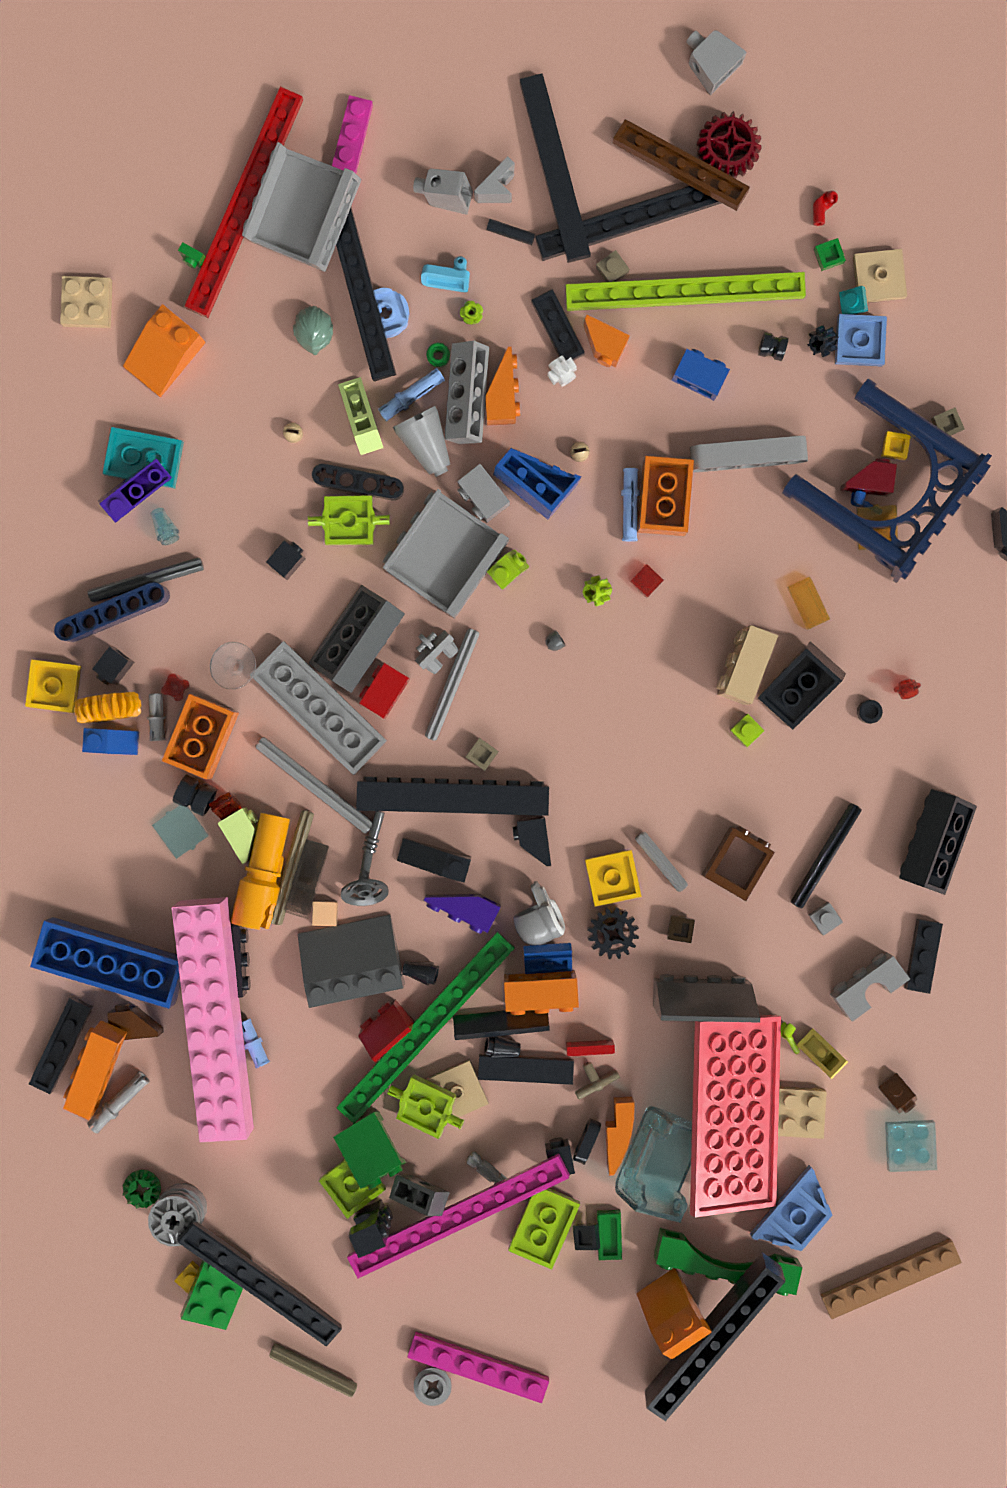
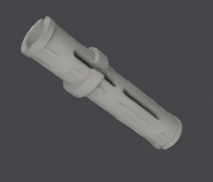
(110, 1109)

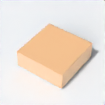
(325, 913)

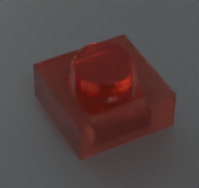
(646, 580)
(225, 805)

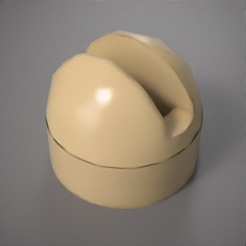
(292, 437)
(580, 456)

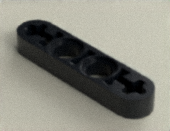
(358, 480)

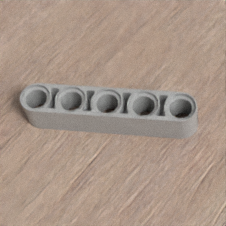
(749, 453)

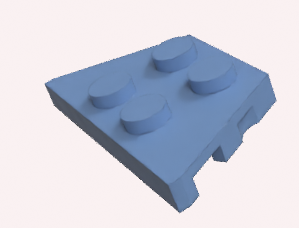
(796, 1215)

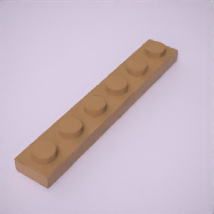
(891, 1278)

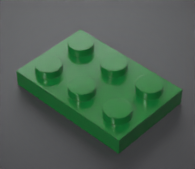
(211, 1298)

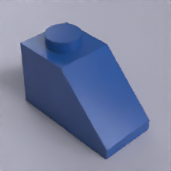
(110, 741)

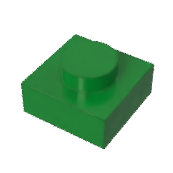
(829, 254)
(191, 256)

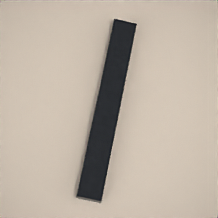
(555, 168)
(630, 219)
(364, 301)
(259, 1282)

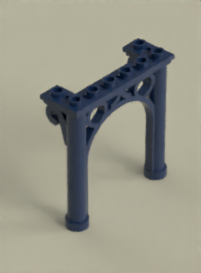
(931, 438)

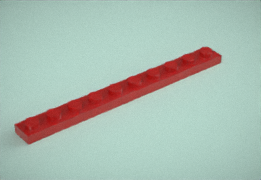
(229, 234)

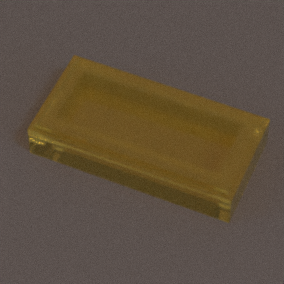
(808, 603)

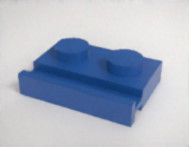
(548, 958)

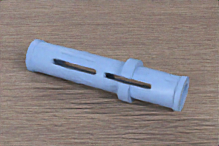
(407, 397)
(630, 497)

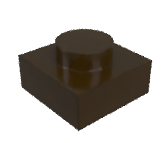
(680, 929)

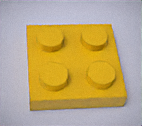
(52, 686)
(613, 877)

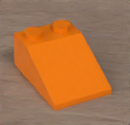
(163, 350)
(672, 1314)

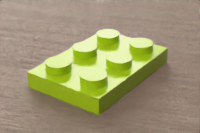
(544, 1227)

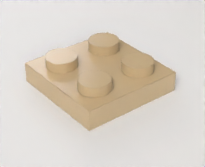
(86, 302)
(801, 1112)

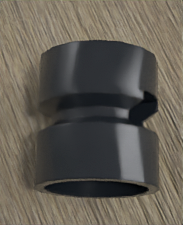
(191, 793)

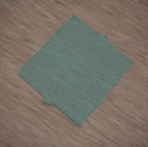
(180, 830)

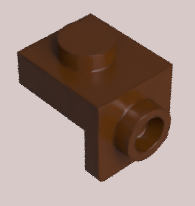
(898, 1094)

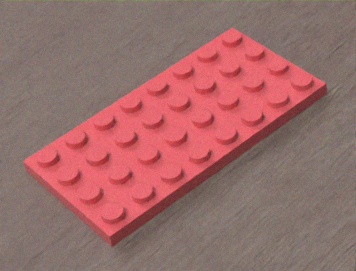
(735, 1116)

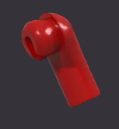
(821, 205)

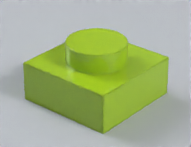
(747, 730)

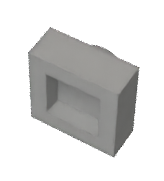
(825, 918)

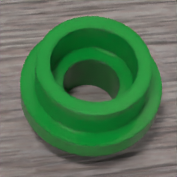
(438, 347)

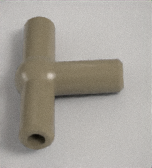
(596, 1083)

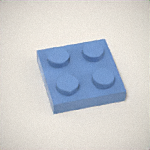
(861, 340)

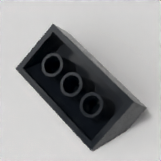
(937, 841)

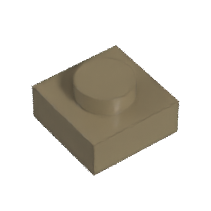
(612, 267)
(948, 422)
(482, 754)

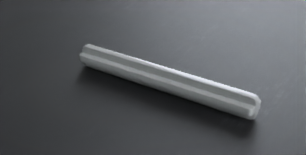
(452, 684)

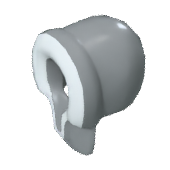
(540, 922)

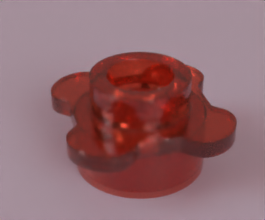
(168, 688)
(907, 688)

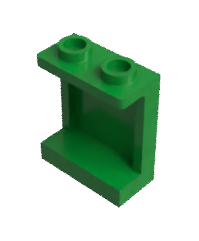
(369, 1151)

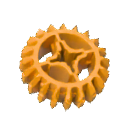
(107, 707)

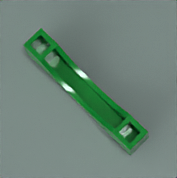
(677, 1252)

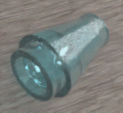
(165, 529)

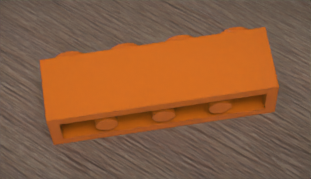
(94, 1069)

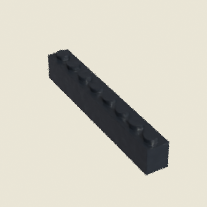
(452, 797)
(726, 1323)

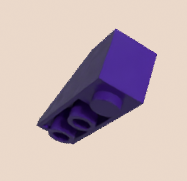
(134, 490)
(470, 908)

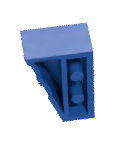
(535, 481)

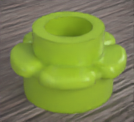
(474, 318)

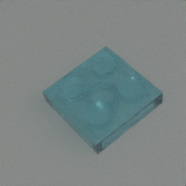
(911, 1146)

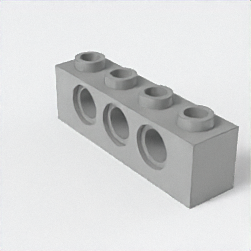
(466, 392)

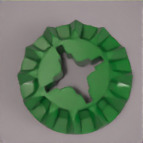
(146, 1179)

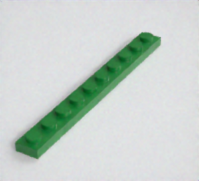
(425, 1027)

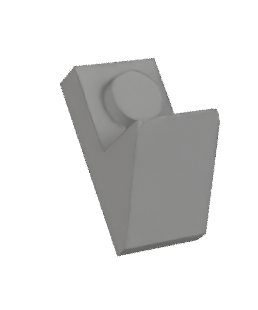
(492, 188)

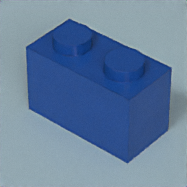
(701, 374)

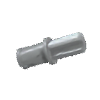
(156, 717)

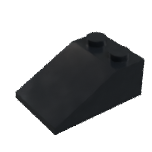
(802, 685)

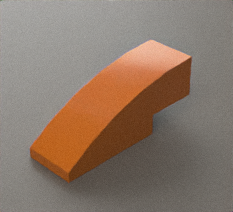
(619, 1132)

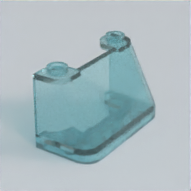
(657, 1165)

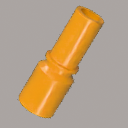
(258, 889)

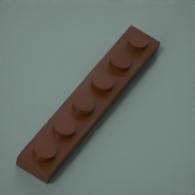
(681, 165)

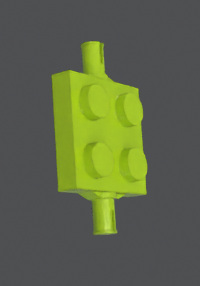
(348, 520)
(426, 1106)

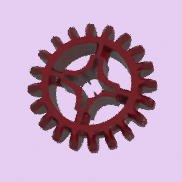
(746, 145)

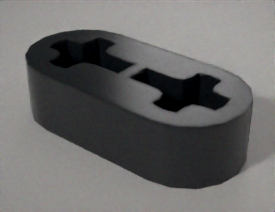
(587, 1141)

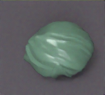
(313, 329)

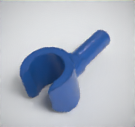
(858, 499)

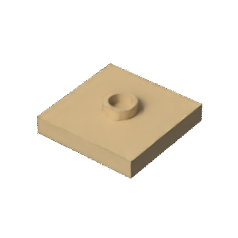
(881, 275)
(464, 1082)

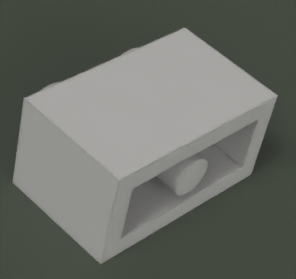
(482, 493)

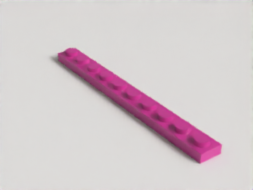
(463, 1214)

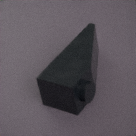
(434, 860)

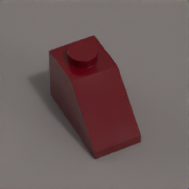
(874, 479)

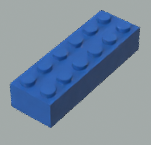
(107, 962)

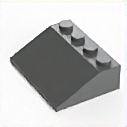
(350, 961)
(705, 999)

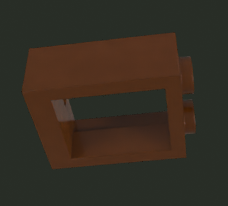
(720, 852)

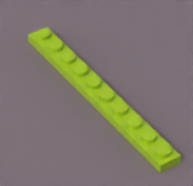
(685, 291)

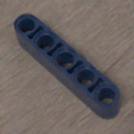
(100, 612)

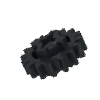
(619, 921)

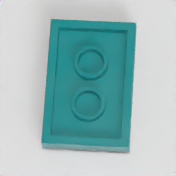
(133, 450)

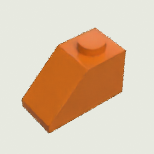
(605, 341)

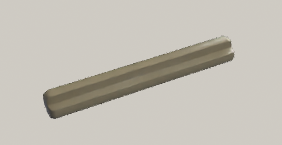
(313, 1370)

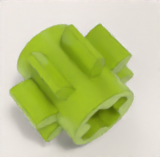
(597, 590)

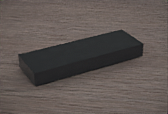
(557, 326)

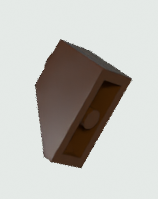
(134, 1021)

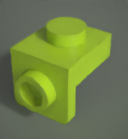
(508, 568)

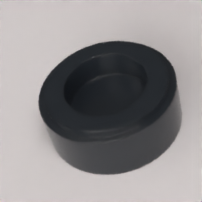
(869, 711)

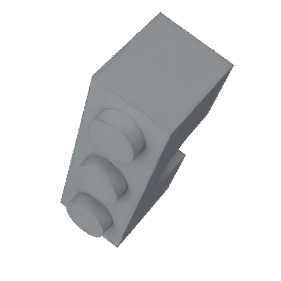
(851, 994)

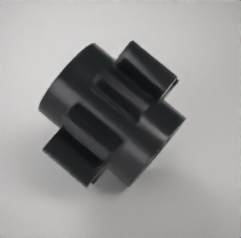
(823, 341)

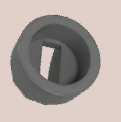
(554, 641)

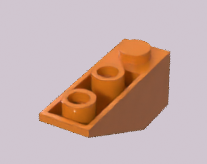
(500, 398)

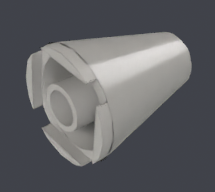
(425, 440)

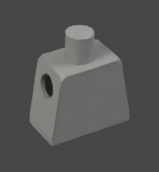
(714, 58)
(445, 190)

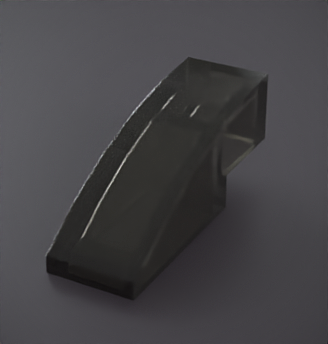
(306, 879)

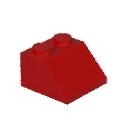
(385, 1029)

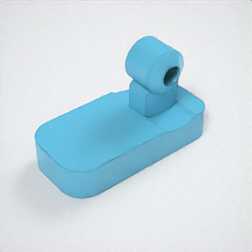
(447, 278)

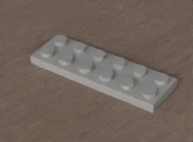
(318, 708)

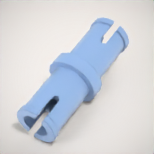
(253, 1044)

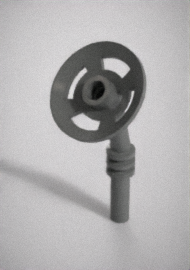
(363, 885)

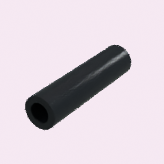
(511, 232)

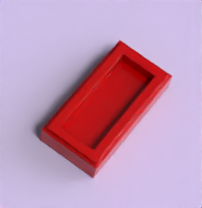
(585, 1048)

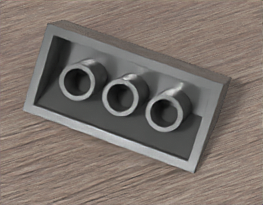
(356, 638)

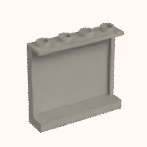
(301, 207)
(444, 553)

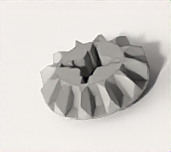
(432, 1396)

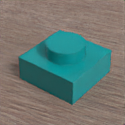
(853, 301)

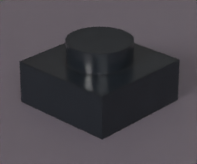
(586, 1236)

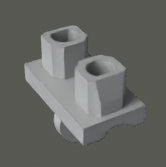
(432, 647)

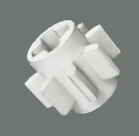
(562, 371)

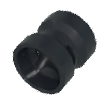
(773, 346)

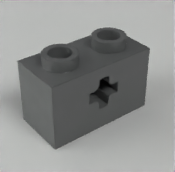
(419, 1195)

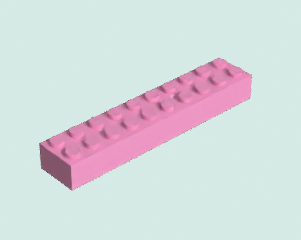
(213, 1019)

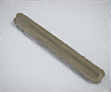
(295, 852)

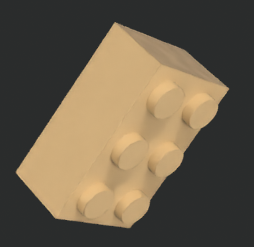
(746, 664)

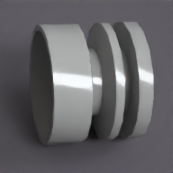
(179, 1200)

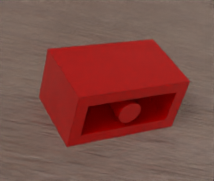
(384, 690)

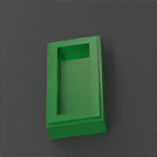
(610, 1234)

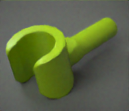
(786, 1033)

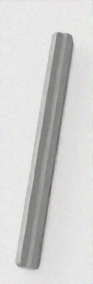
(314, 785)

